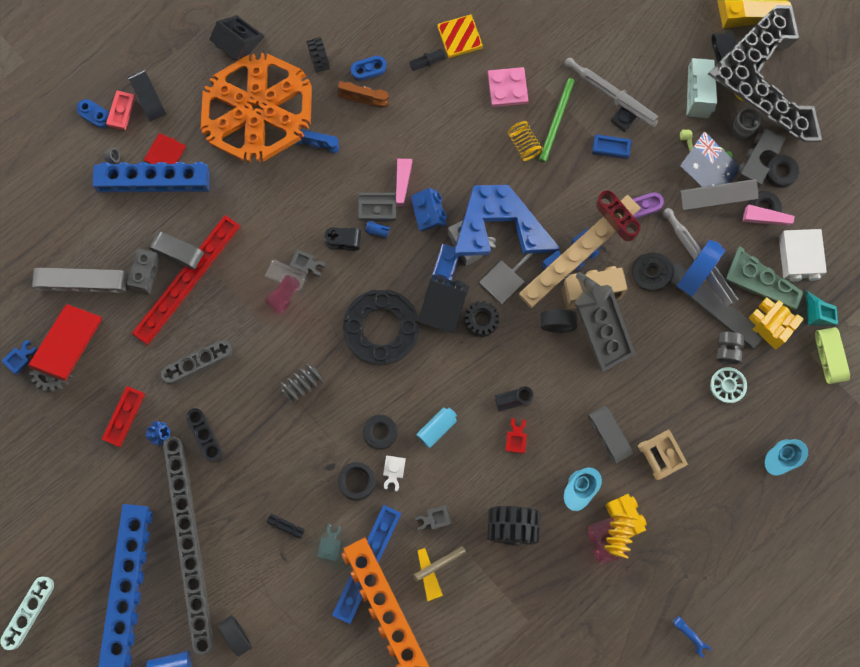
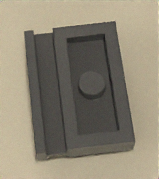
(377, 207)

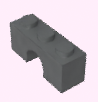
(767, 145)

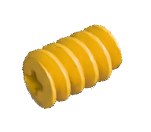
(620, 534)

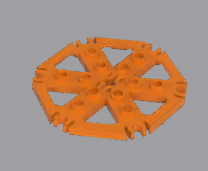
(255, 120)

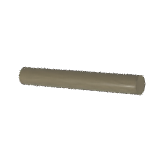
(439, 564)

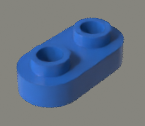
(367, 66)
(92, 113)

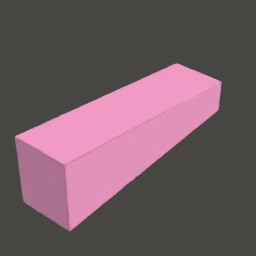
(403, 174)
(764, 216)

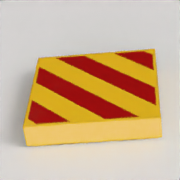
(459, 36)

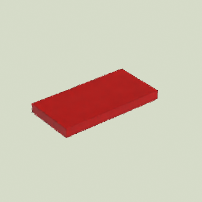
(65, 342)

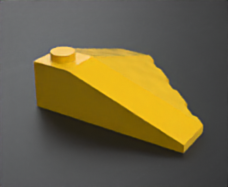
(745, 12)

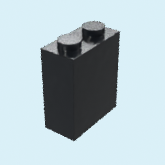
(443, 303)

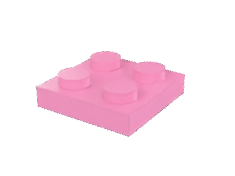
(507, 87)

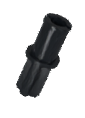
(427, 59)

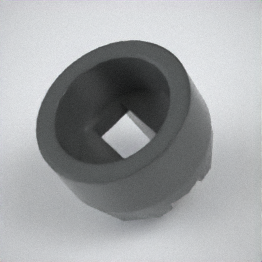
(112, 152)

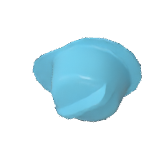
(786, 456)
(582, 488)

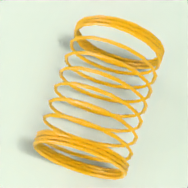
(518, 132)

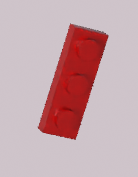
(123, 416)

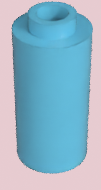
(437, 427)

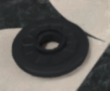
(648, 261)

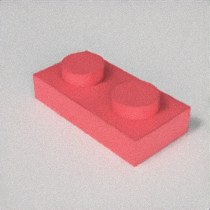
(121, 110)

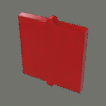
(164, 150)

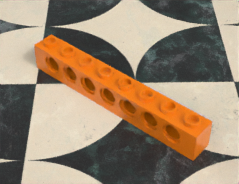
(408, 641)

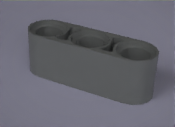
(176, 250)
(610, 434)

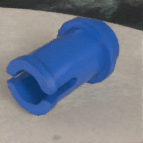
(376, 229)

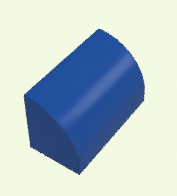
(175, 660)

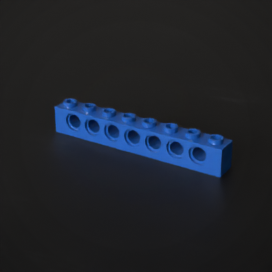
(120, 575)

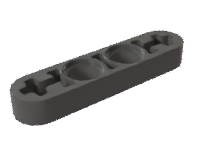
(195, 358)

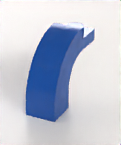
(701, 267)

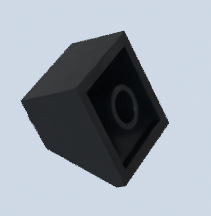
(235, 37)

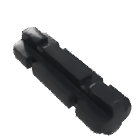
(285, 526)

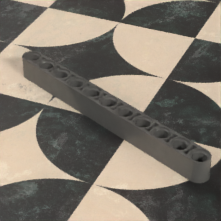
(193, 553)

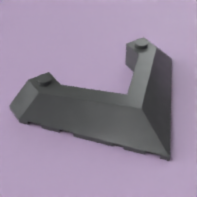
(741, 74)

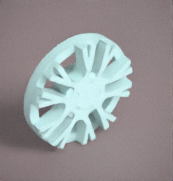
(728, 385)

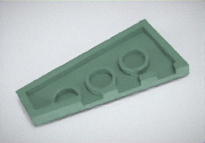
(756, 278)

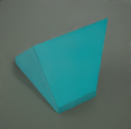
(819, 312)

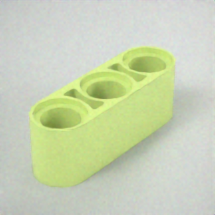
(832, 355)

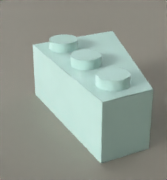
(701, 89)

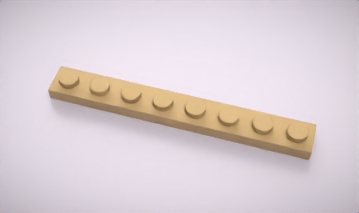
(572, 257)

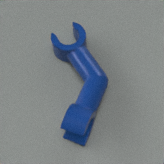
(699, 645)

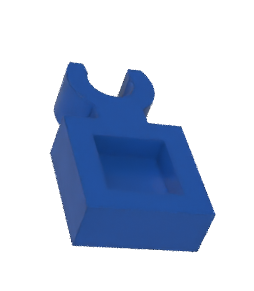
(17, 359)

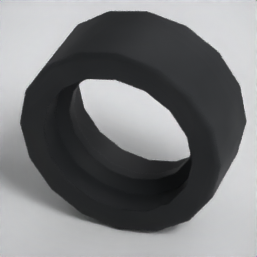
(559, 320)
(356, 466)
(235, 635)

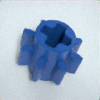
(158, 433)

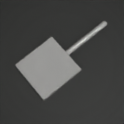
(503, 280)

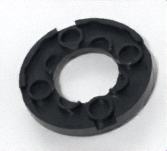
(378, 300)

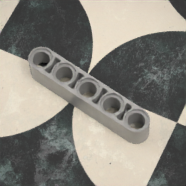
(79, 280)

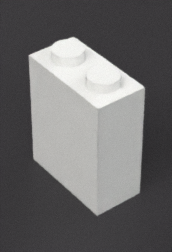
(802, 254)

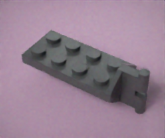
(603, 323)

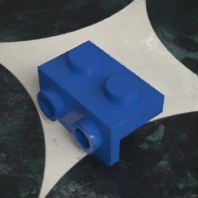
(428, 209)

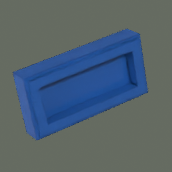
(611, 146)

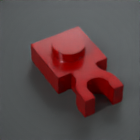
(516, 439)

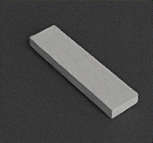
(719, 194)

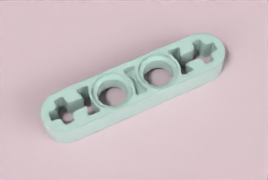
(29, 614)

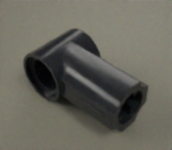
(512, 400)

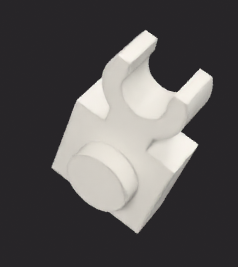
(393, 469)

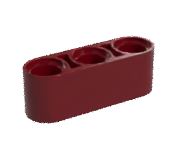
(617, 206)

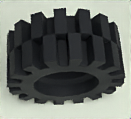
(318, 54)
(485, 308)

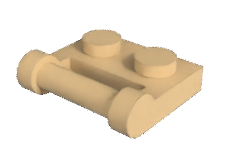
(668, 451)

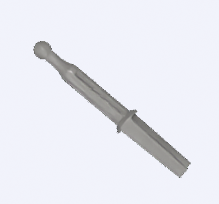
(618, 96)
(715, 279)

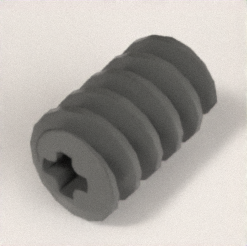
(301, 382)

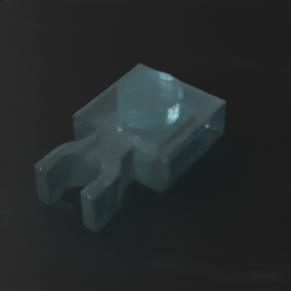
(329, 546)

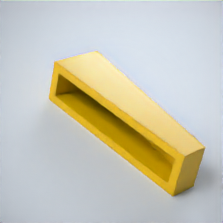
(430, 582)

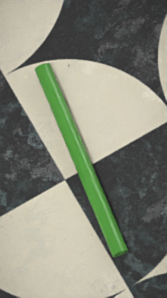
(556, 121)

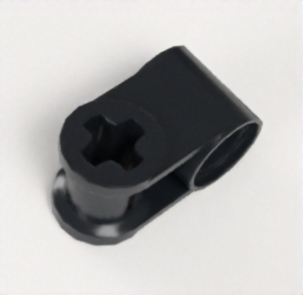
(345, 238)

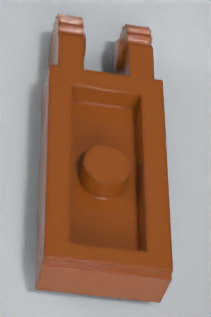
(363, 94)

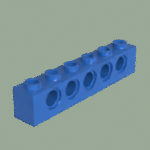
(197, 183)

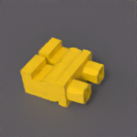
(776, 324)

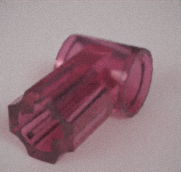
(280, 298)

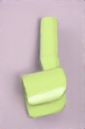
(687, 135)

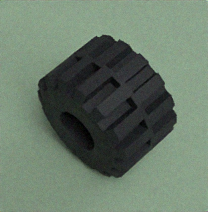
(513, 525)

